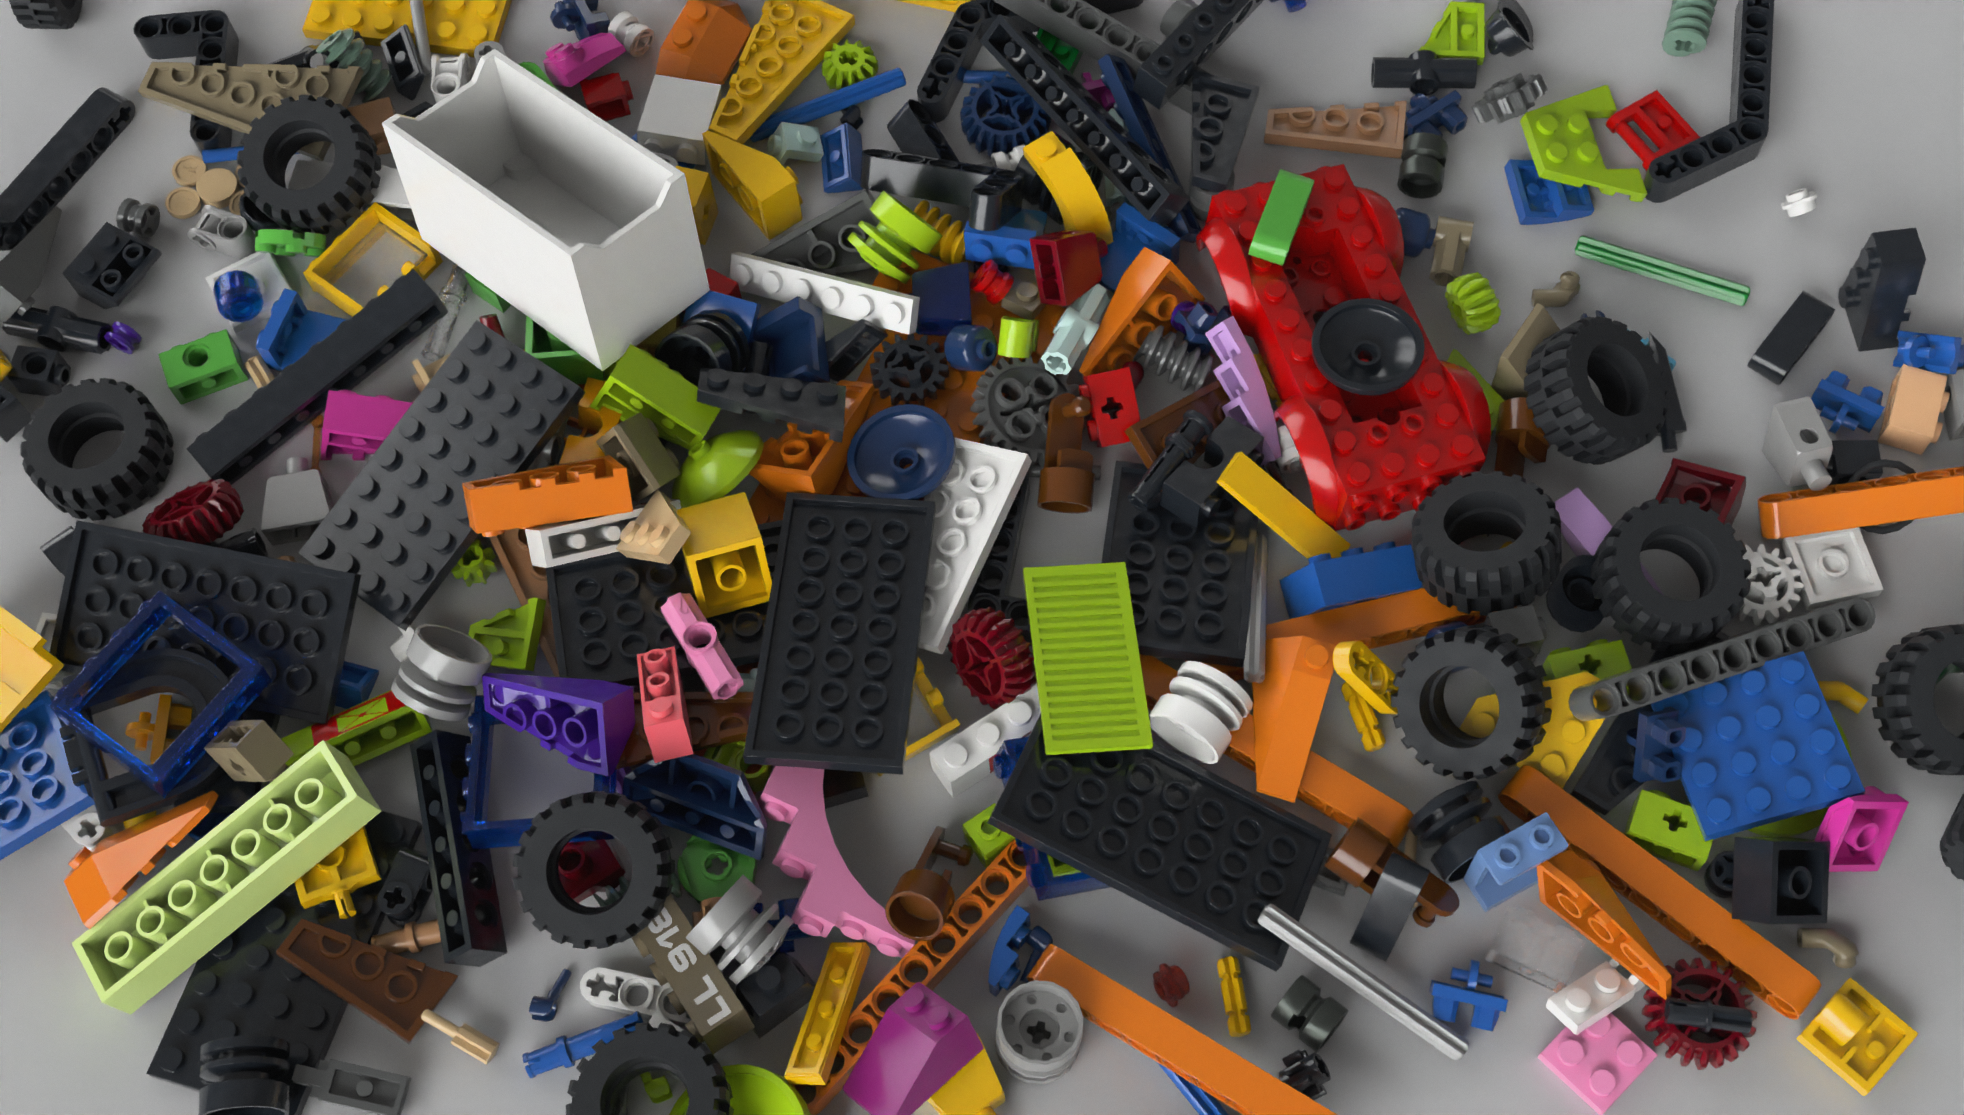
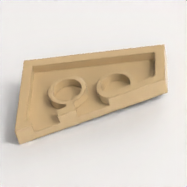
(655, 533)

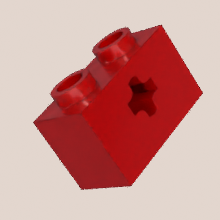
(1119, 388)

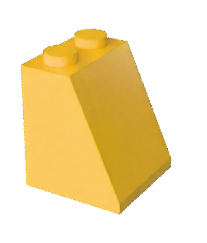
(725, 555)

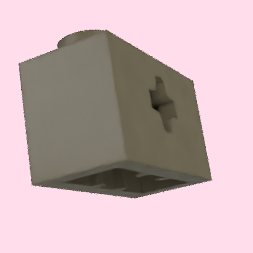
(249, 751)

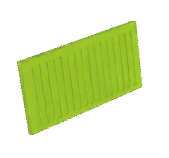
(1086, 659)

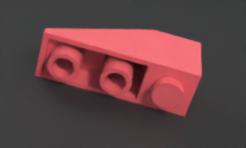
(664, 705)

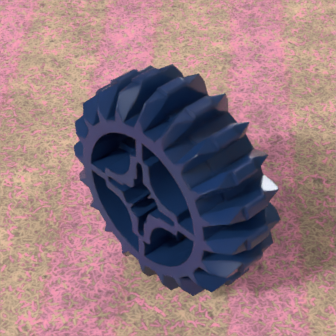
(1002, 125)

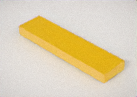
(1280, 509)
(827, 1013)

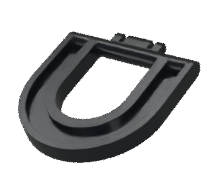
(140, 676)

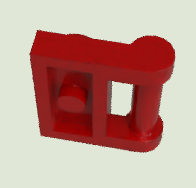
(1657, 121)

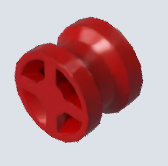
(992, 282)

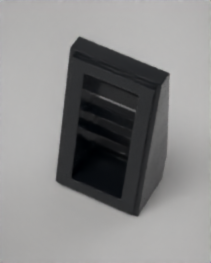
(845, 355)

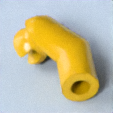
(1843, 694)

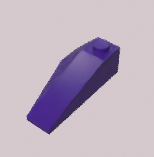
(573, 715)

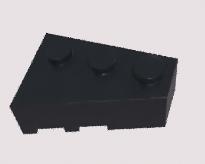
(1880, 287)

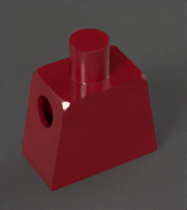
(1067, 264)

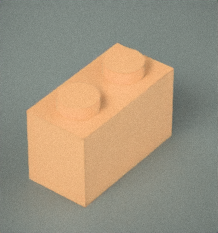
(1914, 409)

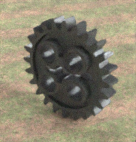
(1019, 382)

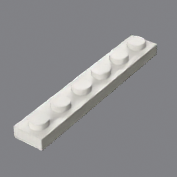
(831, 293)

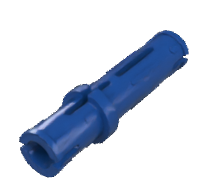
(570, 1049)

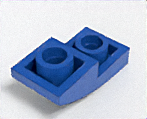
(1005, 961)

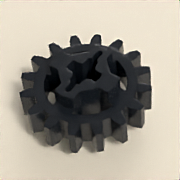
(892, 366)

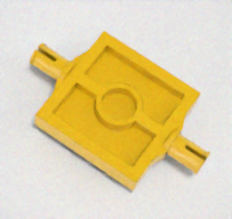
(339, 875)

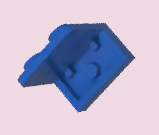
(1130, 237)
(1008, 244)
(292, 331)

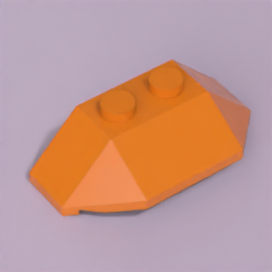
(704, 41)

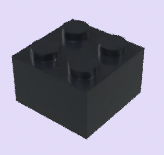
(1780, 880)

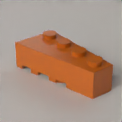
(548, 495)

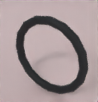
(1875, 465)

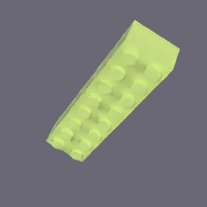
(225, 878)

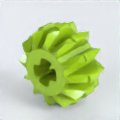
(848, 64)
(1472, 303)

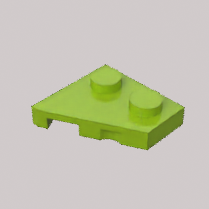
(1459, 32)

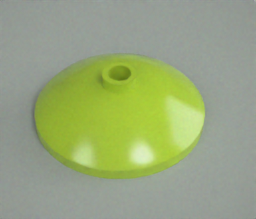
(716, 466)

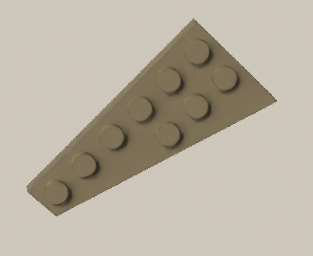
(241, 93)

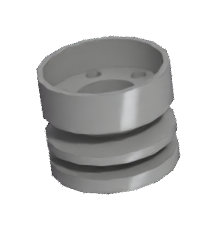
(441, 672)
(740, 930)
(1042, 1009)

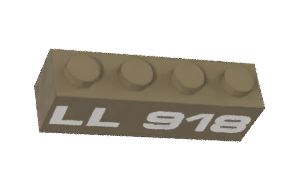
(695, 979)

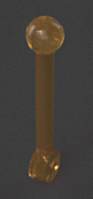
(317, 424)

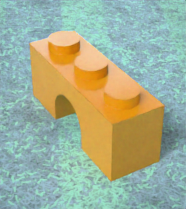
(601, 421)

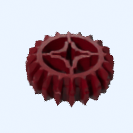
(197, 513)
(991, 657)
(1679, 1040)

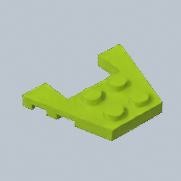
(1567, 149)

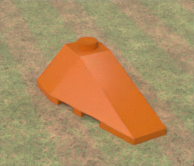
(1139, 305)
(811, 461)
(1289, 711)
(111, 867)
(1588, 903)

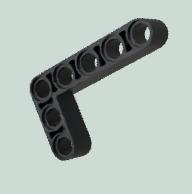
(193, 34)
(990, 192)
(1001, 566)

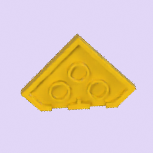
(1565, 734)

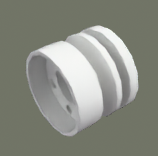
(1200, 712)

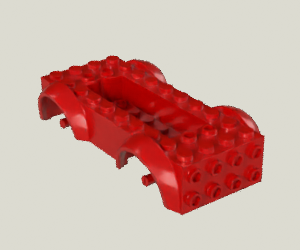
(1358, 451)

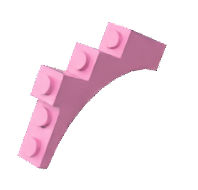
(809, 852)

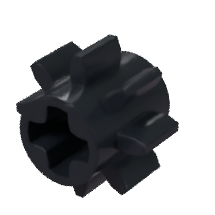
(1305, 1073)

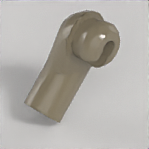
(1560, 294)
(1843, 948)

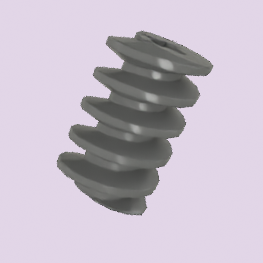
(1174, 359)

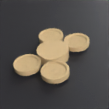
(213, 187)

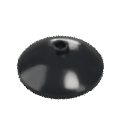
(1371, 332)

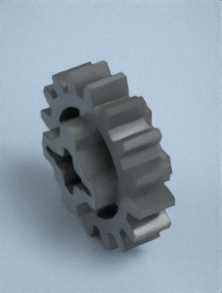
(1509, 98)

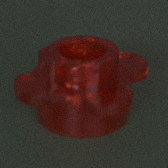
(1171, 984)

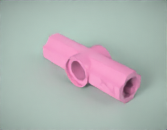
(709, 661)

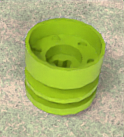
(894, 237)

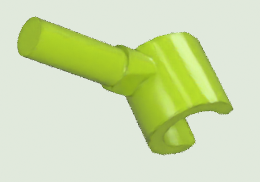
(657, 1089)

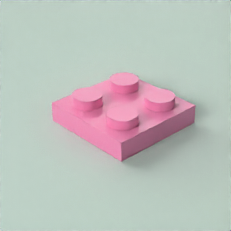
(1598, 1060)

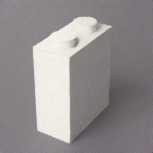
(677, 117)

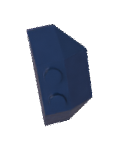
(702, 801)

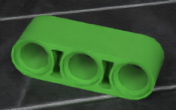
(1281, 217)

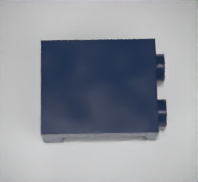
(797, 340)

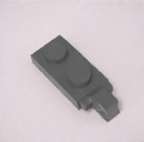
(355, 1086)

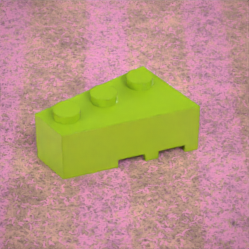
(659, 394)

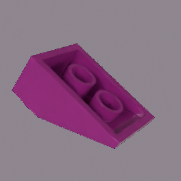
(912, 1053)

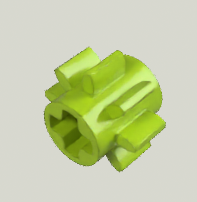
(475, 564)

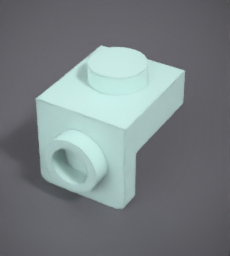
(795, 142)

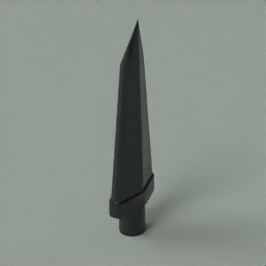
(1674, 419)

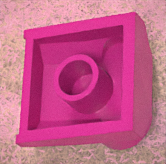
(574, 62)
(1861, 829)

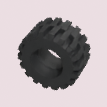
(46, 13)

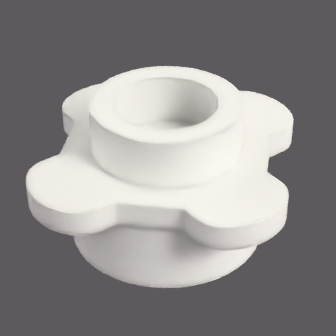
(1799, 202)

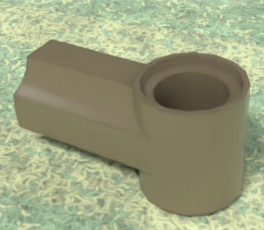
(1450, 245)

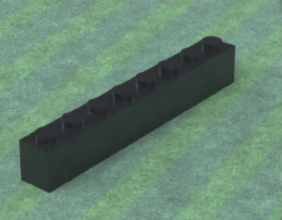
(302, 388)

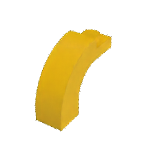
(1069, 186)

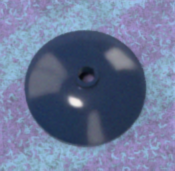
(894, 440)

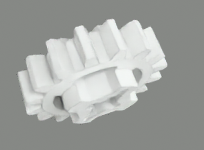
(1766, 579)

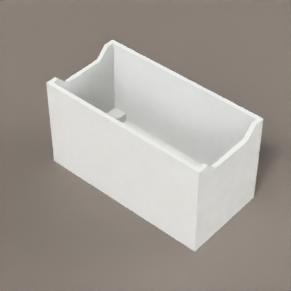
(551, 209)

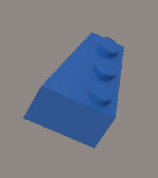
(1350, 579)

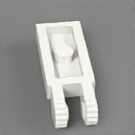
(1593, 996)

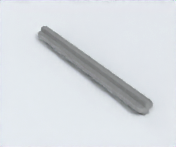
(1363, 982)

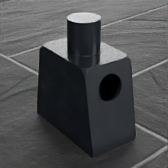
(775, 992)

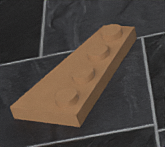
(1357, 131)

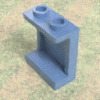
(1512, 860)

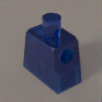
(943, 298)

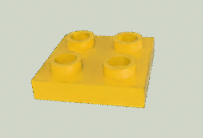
(1857, 1036)

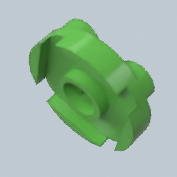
(289, 243)
(698, 858)

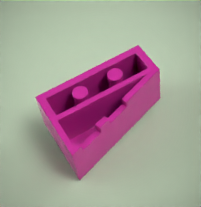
(358, 423)

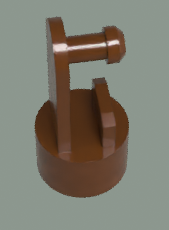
(1518, 438)
(1067, 474)
(1362, 858)
(923, 896)

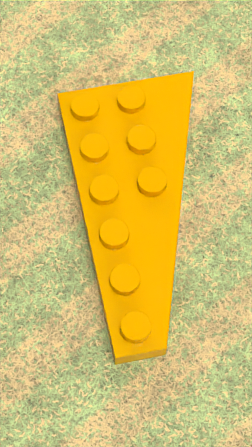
(776, 60)

